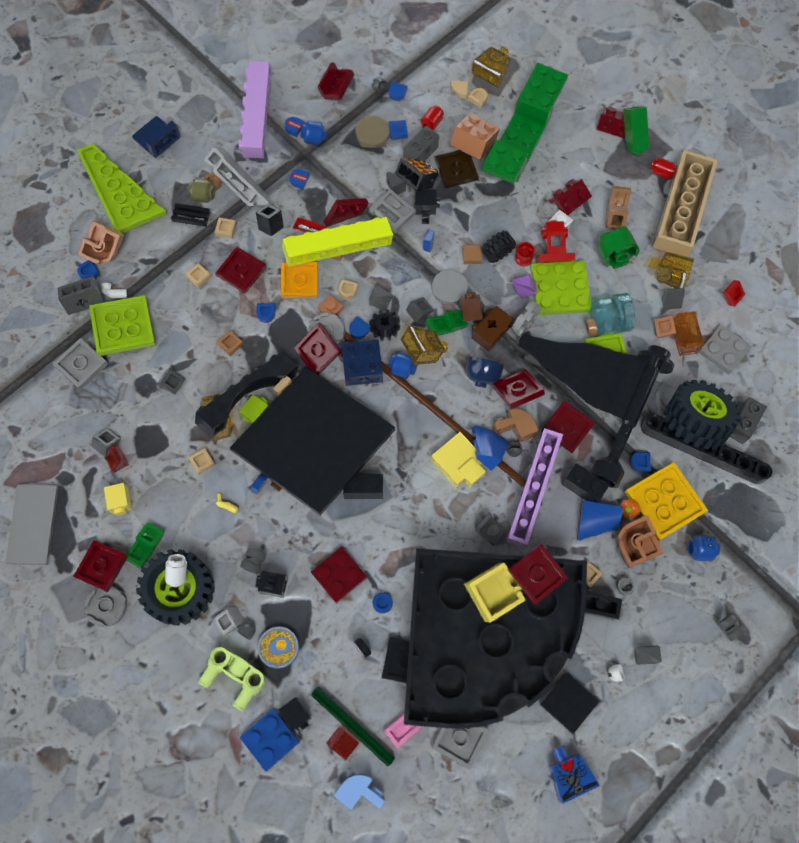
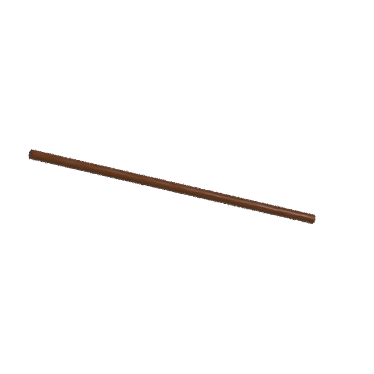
(440, 414)

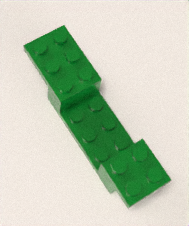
(527, 125)

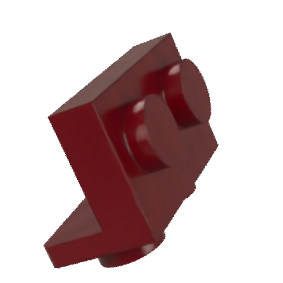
(335, 82)
(612, 122)
(571, 196)

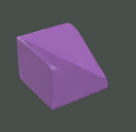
(525, 286)

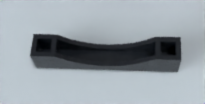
(214, 416)

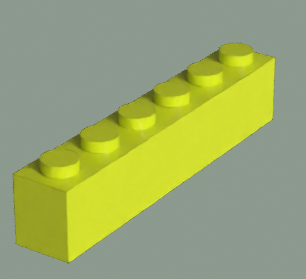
(337, 241)

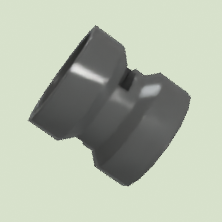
(253, 561)
(734, 631)

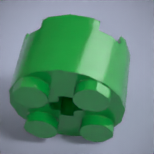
(617, 247)

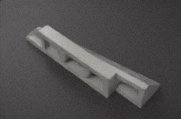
(236, 178)

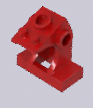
(555, 253)

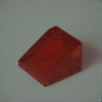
(342, 743)

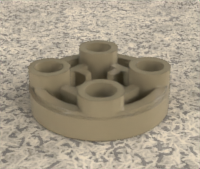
(372, 132)

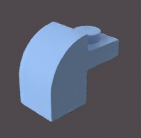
(356, 786)

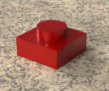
(734, 293)

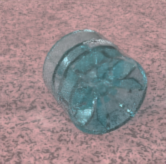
(613, 314)

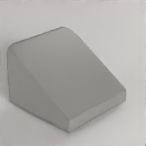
(229, 620)

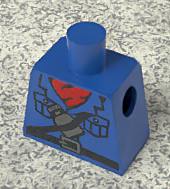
(571, 776)

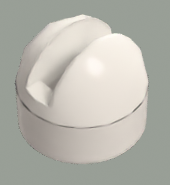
(617, 673)

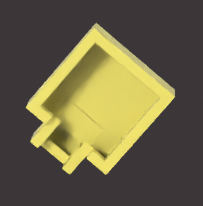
(459, 461)
(494, 592)

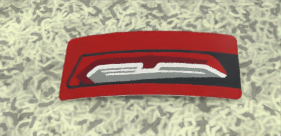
(307, 226)

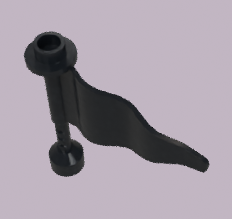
(607, 382)

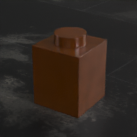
(471, 307)

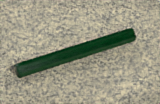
(352, 726)

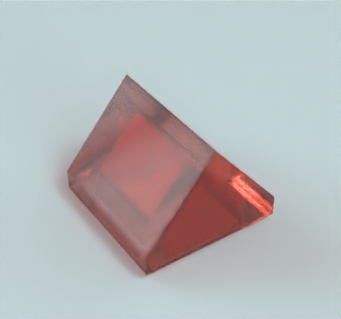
(116, 459)

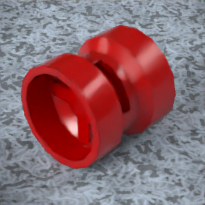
(524, 254)

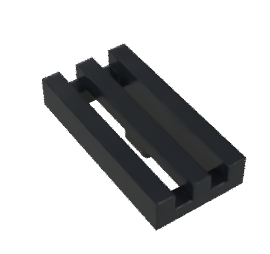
(191, 212)

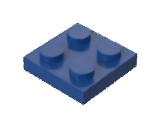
(269, 740)

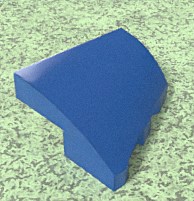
(489, 447)
(598, 519)

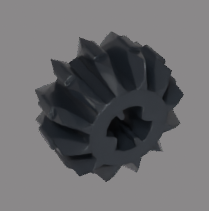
(384, 331)

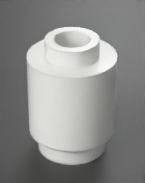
(176, 570)

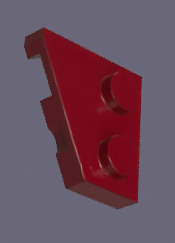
(344, 210)

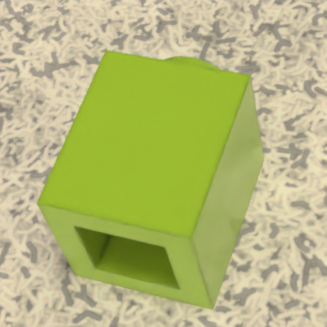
(253, 408)

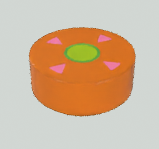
(630, 508)

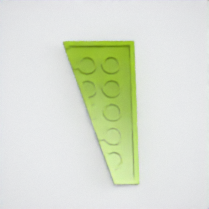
(121, 197)

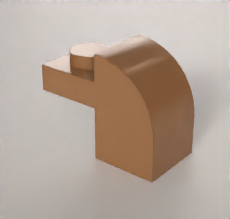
(617, 207)
(518, 421)

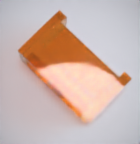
(688, 334)

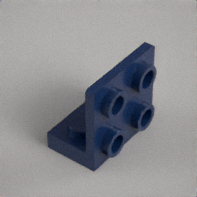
(156, 136)
(362, 362)

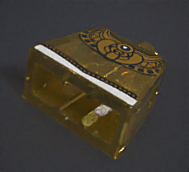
(492, 65)
(672, 269)
(423, 345)

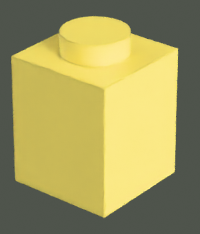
(118, 499)

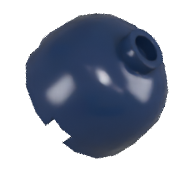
(483, 371)

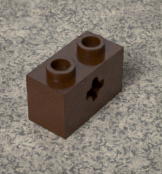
(492, 328)

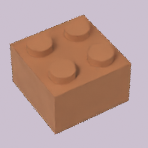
(474, 136)

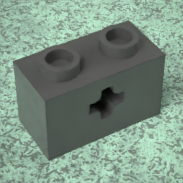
(422, 145)
(79, 295)
(750, 416)

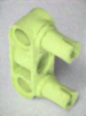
(236, 669)

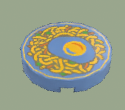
(278, 647)

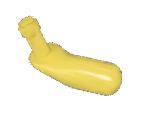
(226, 505)

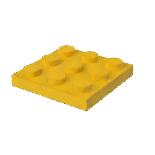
(667, 500)

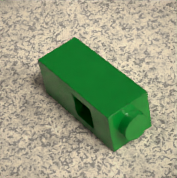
(636, 129)

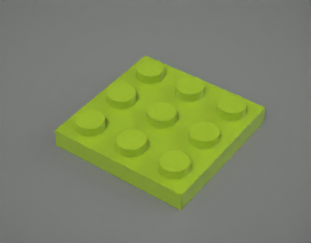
(562, 287)
(121, 325)

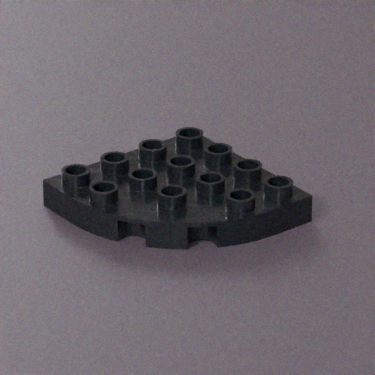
(477, 670)

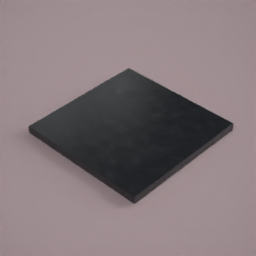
(312, 440)

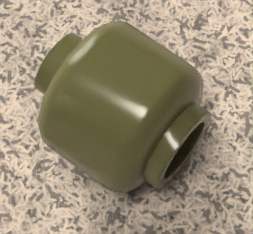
(201, 190)

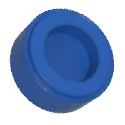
(382, 603)

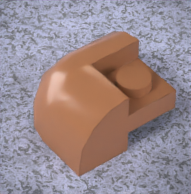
(101, 243)
(638, 542)

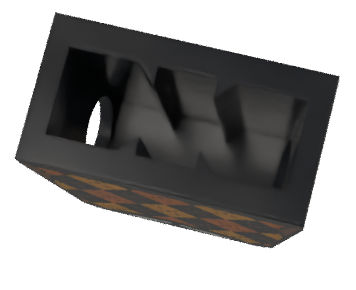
(420, 177)

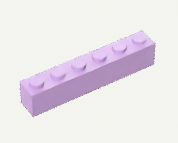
(256, 110)
(534, 488)

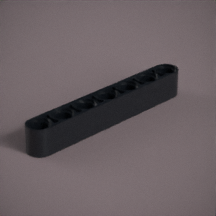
(713, 456)

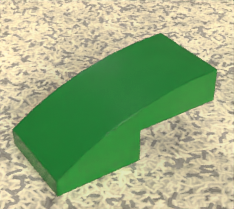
(448, 323)
(145, 545)

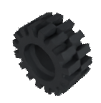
(498, 246)

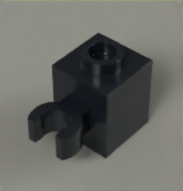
(426, 204)
(271, 584)

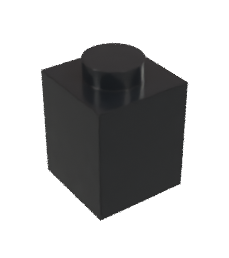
(269, 219)
(295, 715)

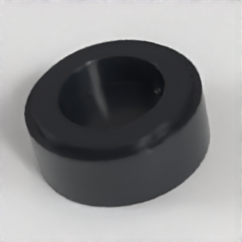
(362, 647)

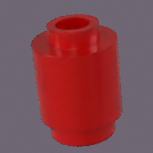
(432, 117)
(663, 168)

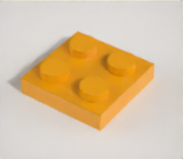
(299, 280)

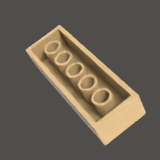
(685, 204)

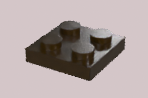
(456, 168)

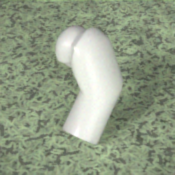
(113, 293)

